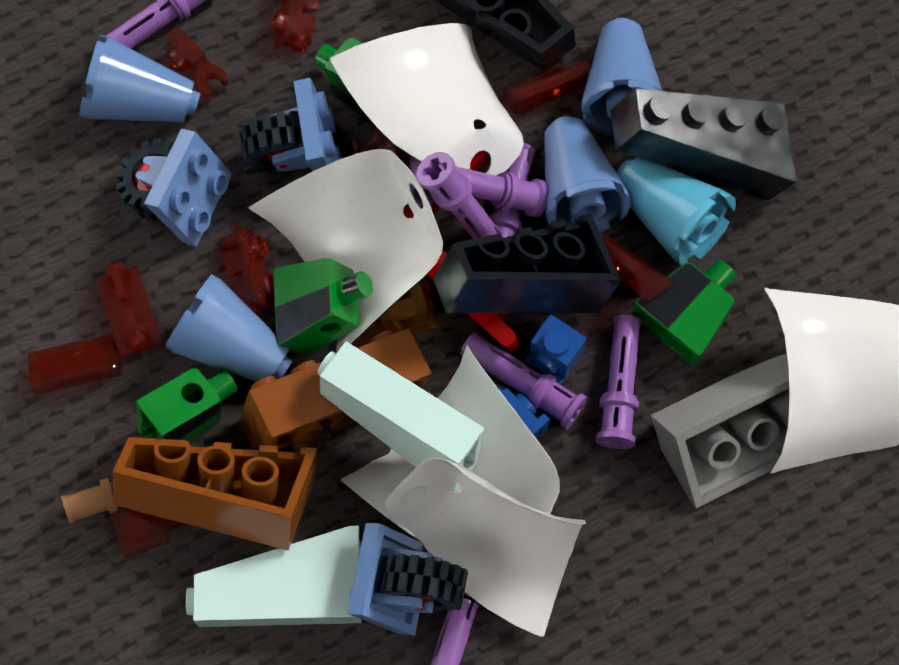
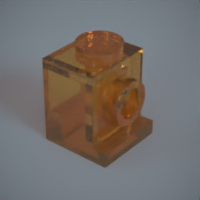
(411, 310)

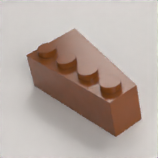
(295, 411)
(217, 487)

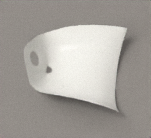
(427, 93)
(357, 219)
(839, 376)
(507, 458)
(507, 547)

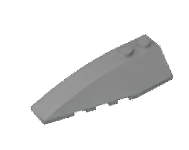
(727, 431)

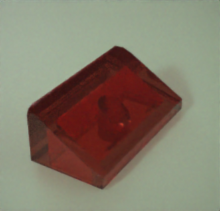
(547, 85)
(635, 271)
(73, 364)

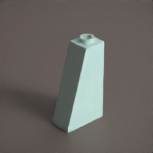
(398, 410)
(281, 585)

